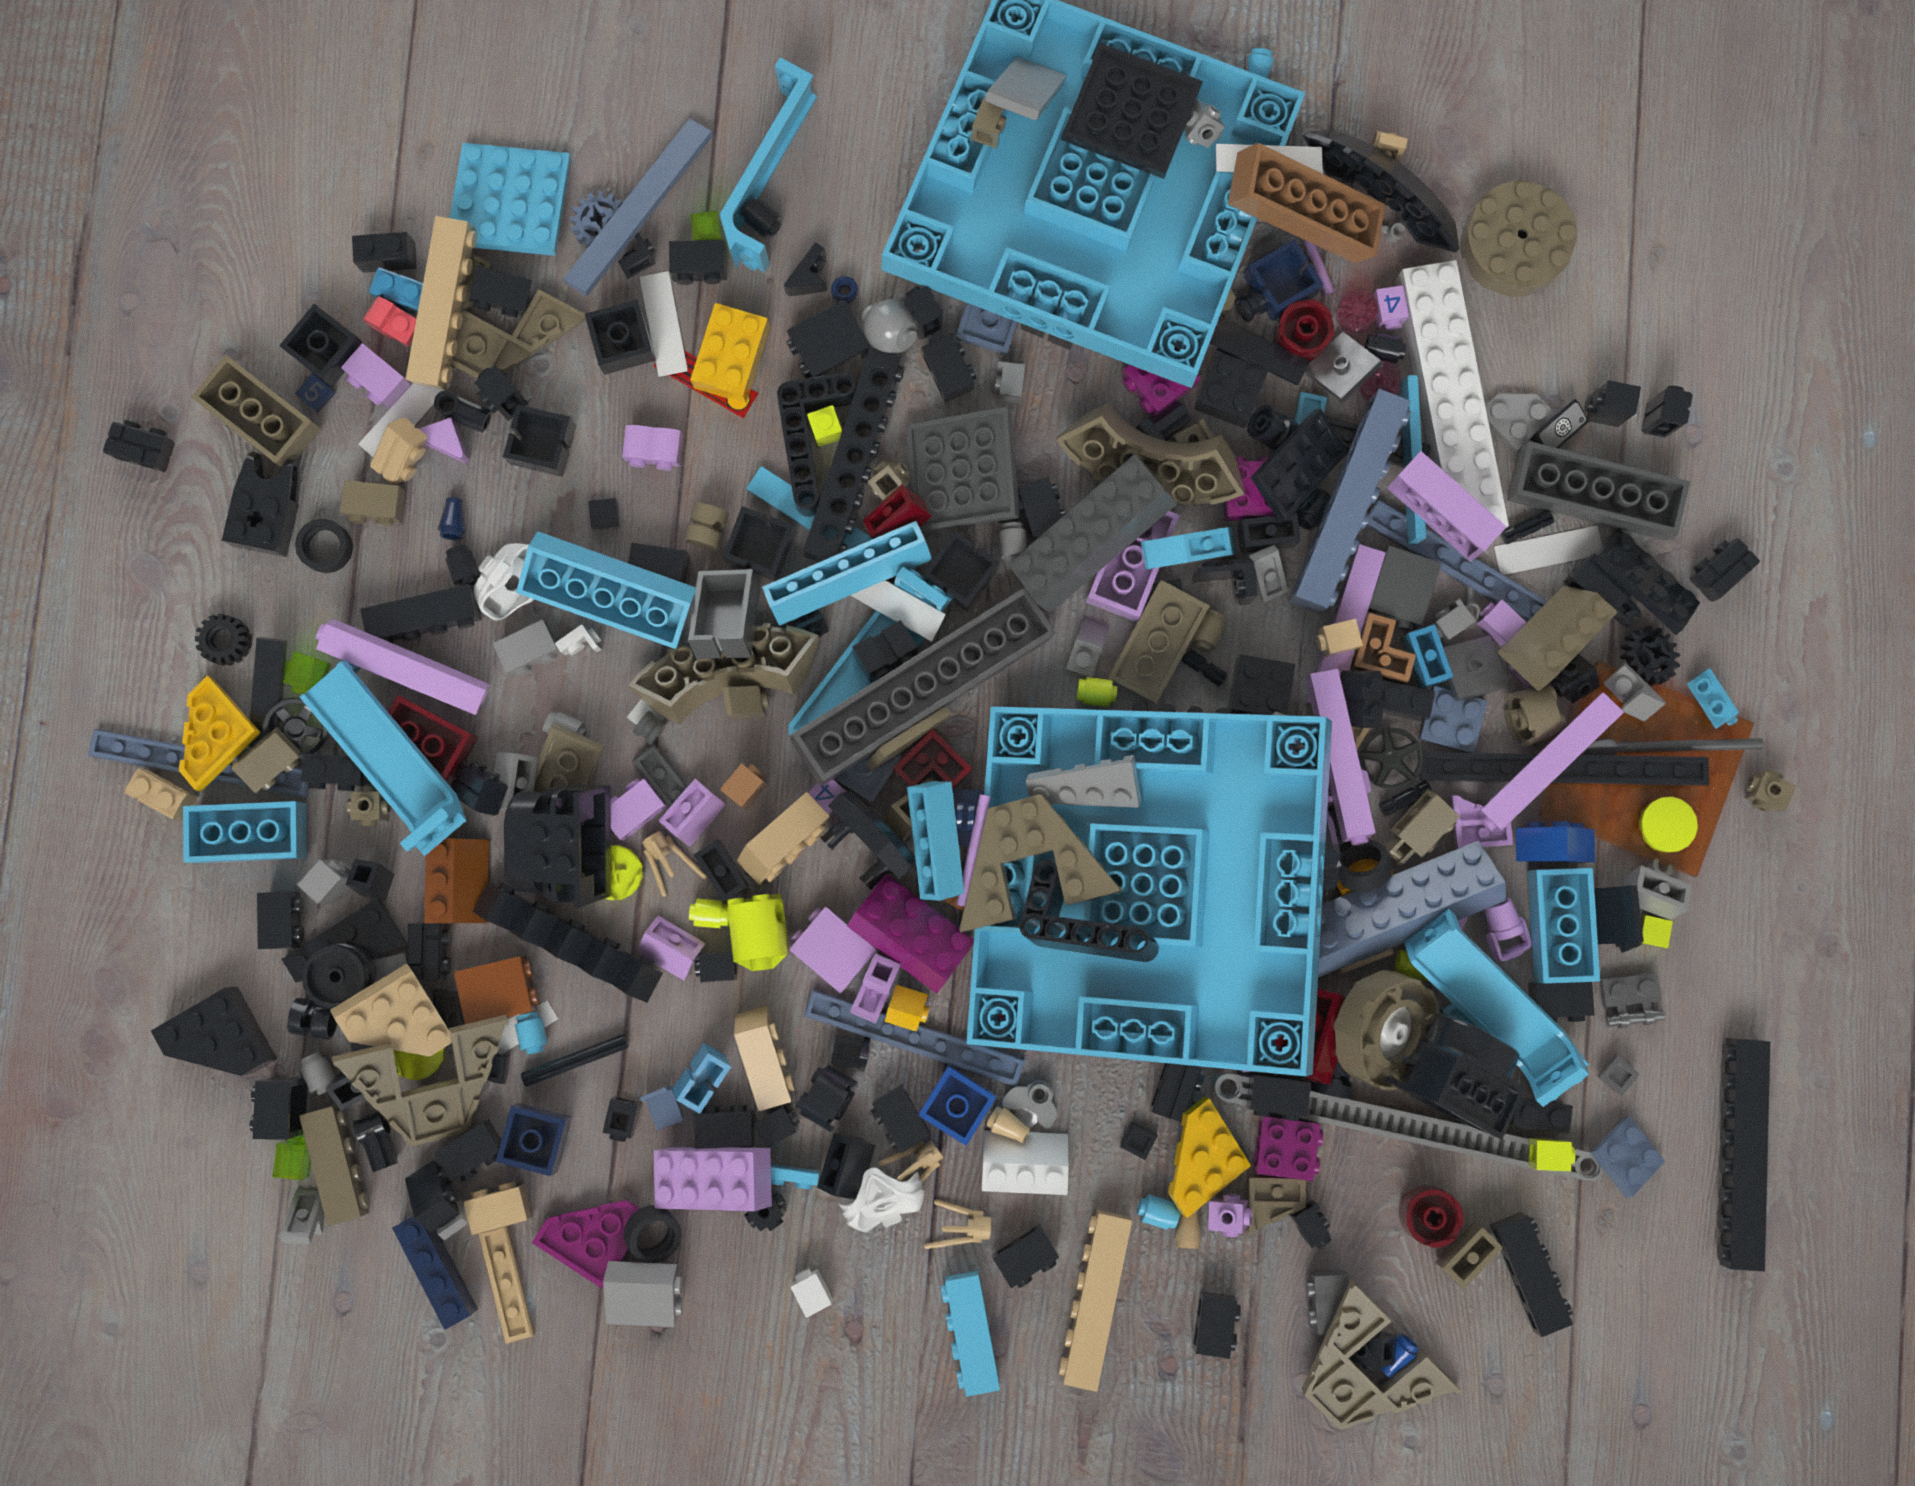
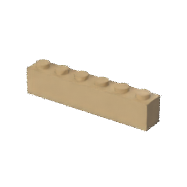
(441, 303)
(1096, 1300)

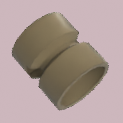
(706, 526)

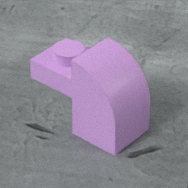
(875, 988)

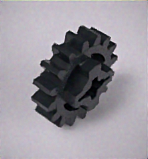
(1650, 655)

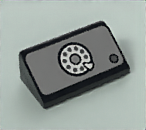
(1562, 426)

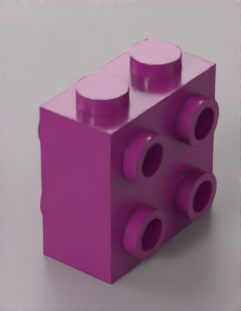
(1153, 390)
(1252, 502)
(1287, 1148)

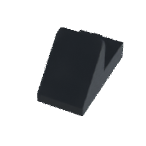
(803, 279)

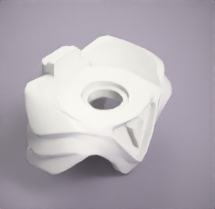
(490, 587)
(883, 1200)

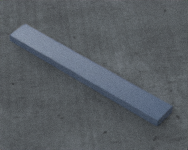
(637, 207)
(1474, 574)
(168, 756)
(924, 1042)

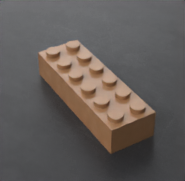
(1306, 203)

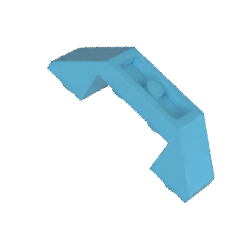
(1188, 547)

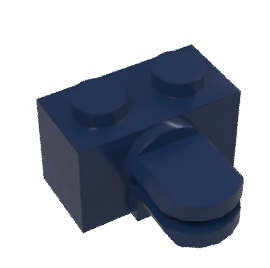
(965, 809)

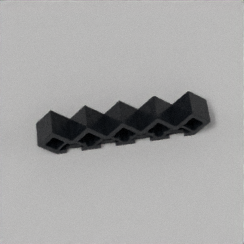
(568, 941)

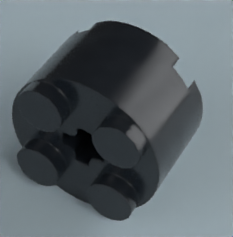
(827, 1097)

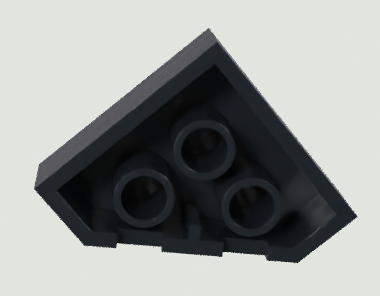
(217, 1035)

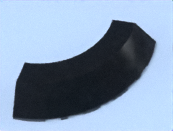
(1388, 183)

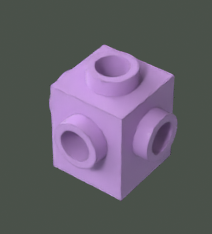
(1220, 1216)

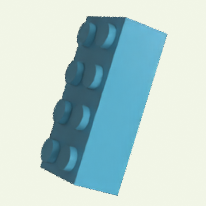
(245, 832)
(1563, 925)

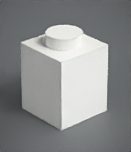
(811, 1292)

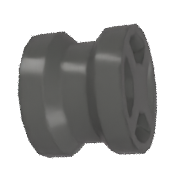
(649, 727)

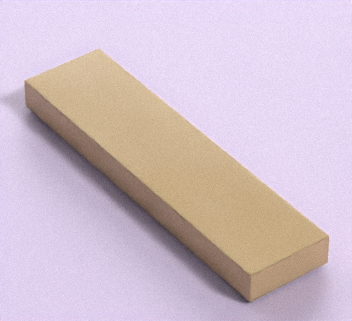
(506, 1284)

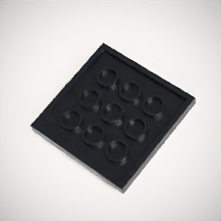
(1131, 110)

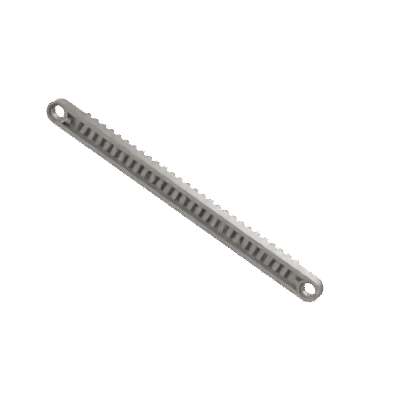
(1414, 1128)

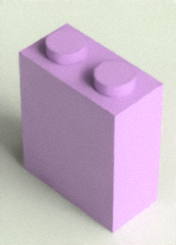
(831, 948)

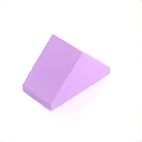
(447, 439)

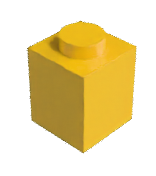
(907, 1008)

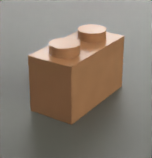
(745, 785)

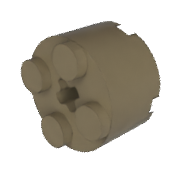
(1533, 715)

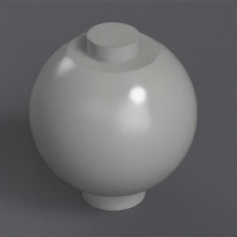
(889, 326)

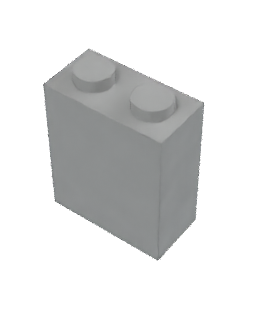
(642, 1294)

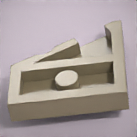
(1274, 1199)

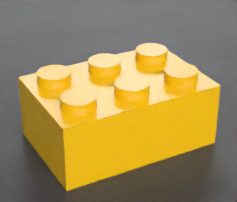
(730, 353)

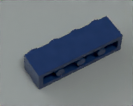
(435, 1272)

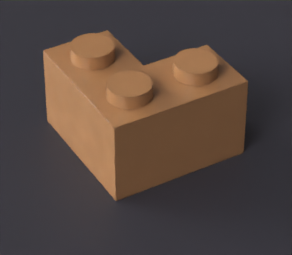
(1376, 653)

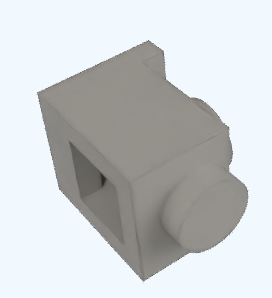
(1010, 382)
(1452, 622)

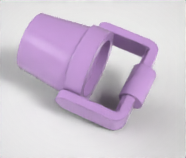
(1505, 924)

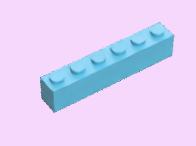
(847, 573)

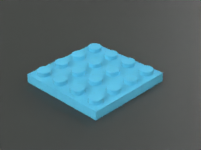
(512, 196)

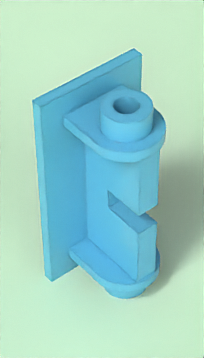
(1713, 699)

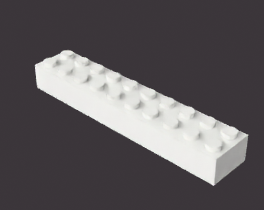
(1450, 382)

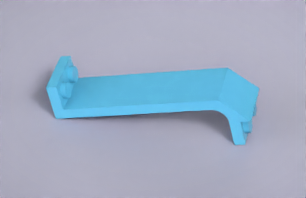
(796, 86)
(846, 675)
(386, 757)
(1497, 1005)

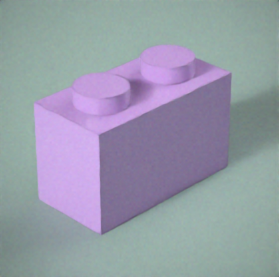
(376, 376)
(634, 808)

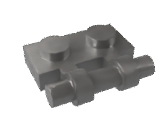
(1629, 990)

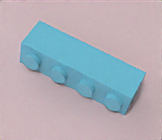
(935, 840)
(971, 1332)

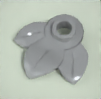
(1029, 1108)

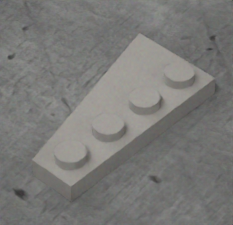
(1095, 785)

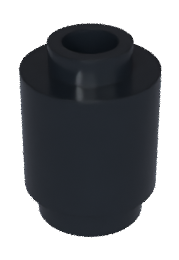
(761, 217)
(1386, 347)
(462, 565)

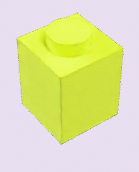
(825, 426)
(1551, 1154)

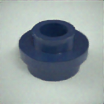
(841, 282)

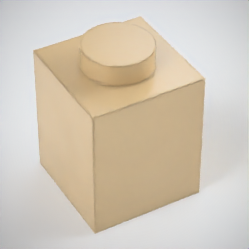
(1339, 638)

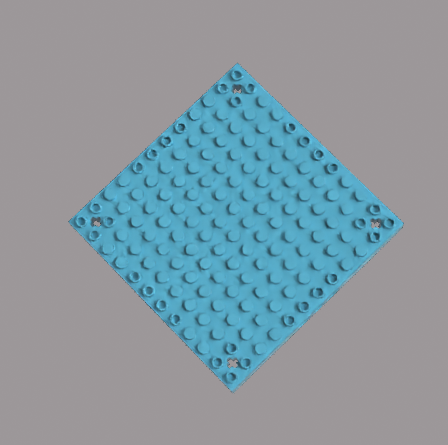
(1072, 234)
(1209, 865)

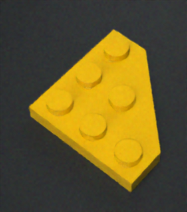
(213, 734)
(1204, 1158)

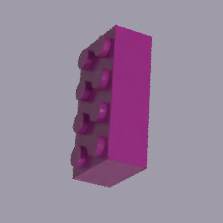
(911, 933)

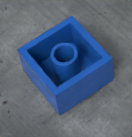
(957, 1105)

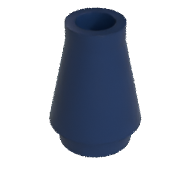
(452, 520)

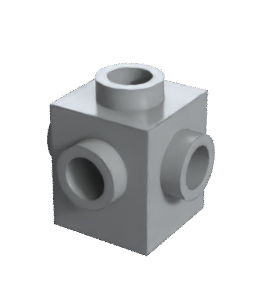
(1204, 124)

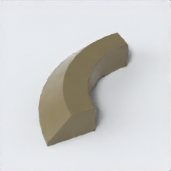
(1188, 471)
(682, 683)

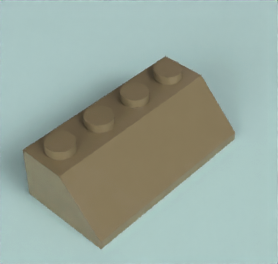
(1556, 634)

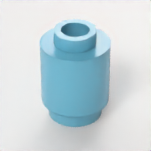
(531, 1033)
(1158, 1212)

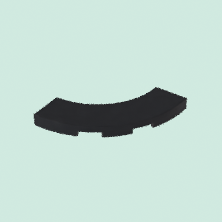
(449, 1008)

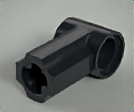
(464, 411)
(1165, 422)
(374, 1134)

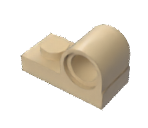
(1390, 144)

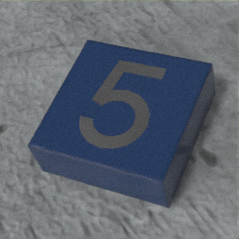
(315, 393)

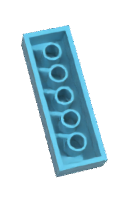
(605, 590)

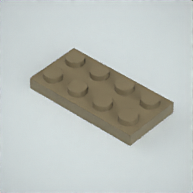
(1158, 641)

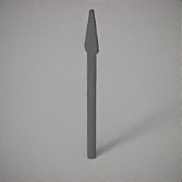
(1609, 747)

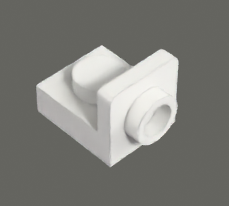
(573, 642)

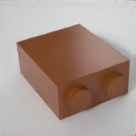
(497, 989)

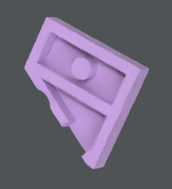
(1470, 829)

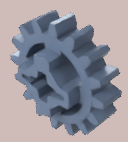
(588, 225)

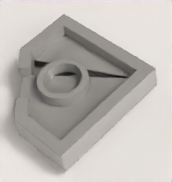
(1517, 417)

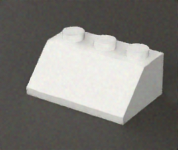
(1026, 1167)

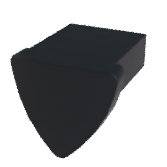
(851, 1052)

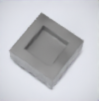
(1618, 1075)

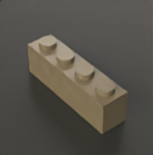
(335, 1165)

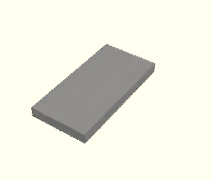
(1025, 88)

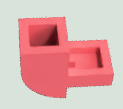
(390, 321)

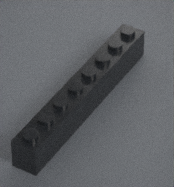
(1744, 1154)

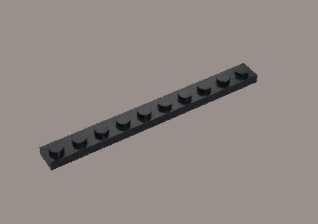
(1583, 770)

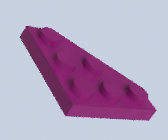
(587, 1238)

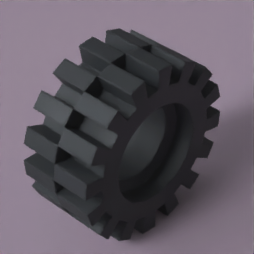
(208, 633)

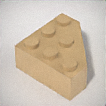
(394, 1013)

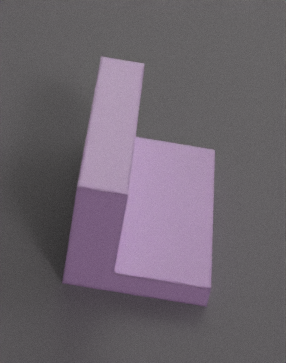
(692, 812)
(670, 947)

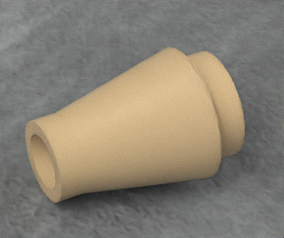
(1007, 1125)
(1188, 1232)

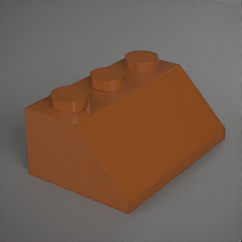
(455, 880)

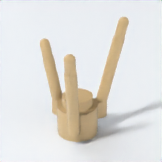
(657, 848)
(927, 1156)
(977, 1228)

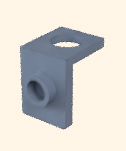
(663, 1107)

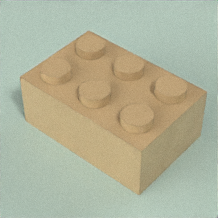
(784, 839)

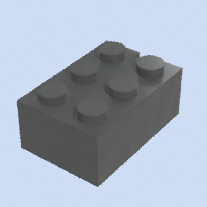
(724, 614)

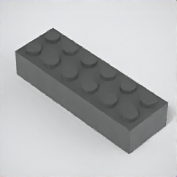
(1598, 491)
(1092, 533)

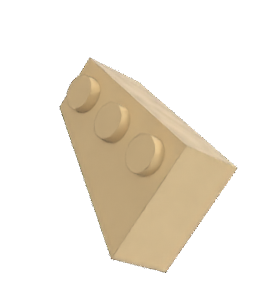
(763, 1058)

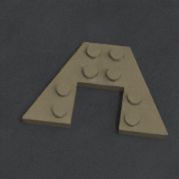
(486, 345)
(1022, 831)
(435, 1109)
(1345, 1390)

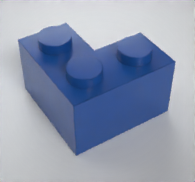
(1560, 843)

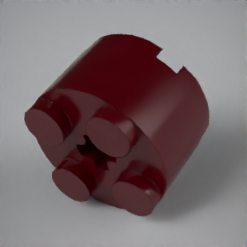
(1308, 315)
(1443, 1226)

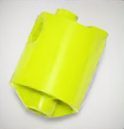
(758, 931)

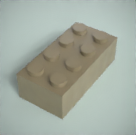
(255, 412)

